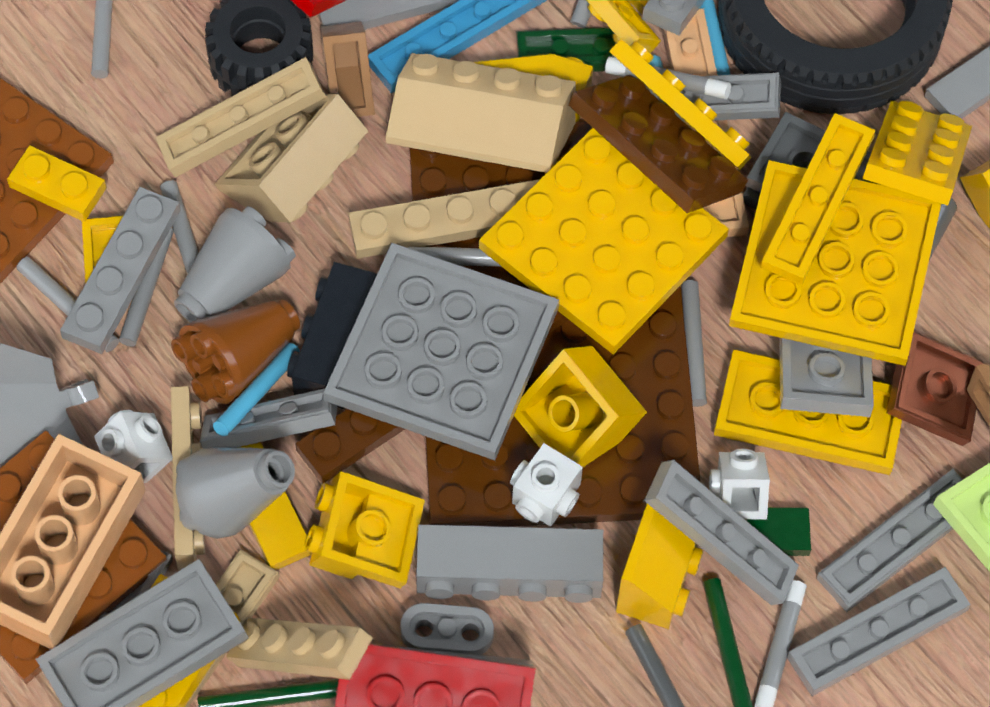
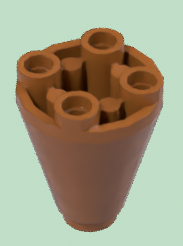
(234, 347)

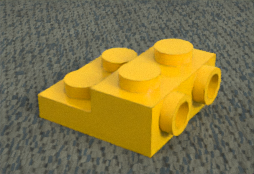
(364, 530)

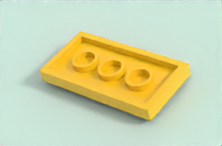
(918, 152)
(753, 416)

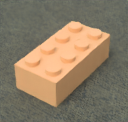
(62, 538)

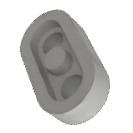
(448, 625)

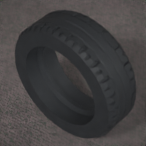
(835, 78)

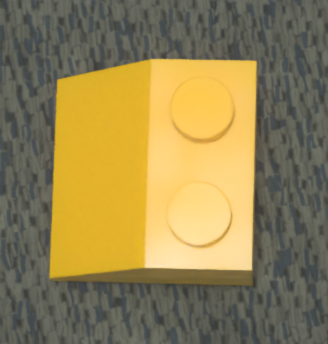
(579, 406)
(657, 571)

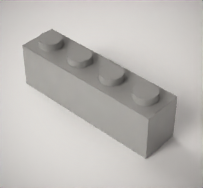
(510, 562)

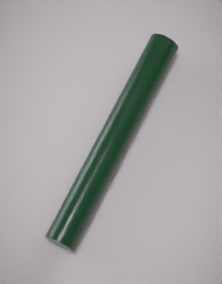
(727, 643)
(273, 695)

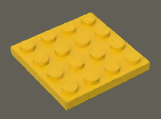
(602, 241)
(862, 282)

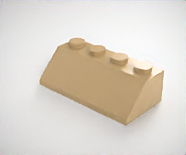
(481, 112)

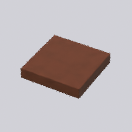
(934, 390)

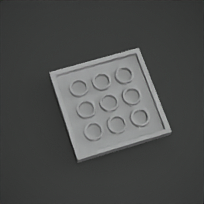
(442, 351)

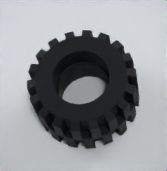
(249, 20)

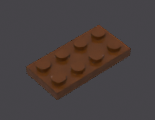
(658, 143)

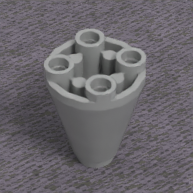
(232, 265)
(229, 487)

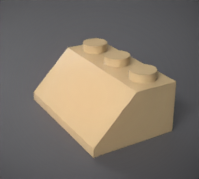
(293, 160)

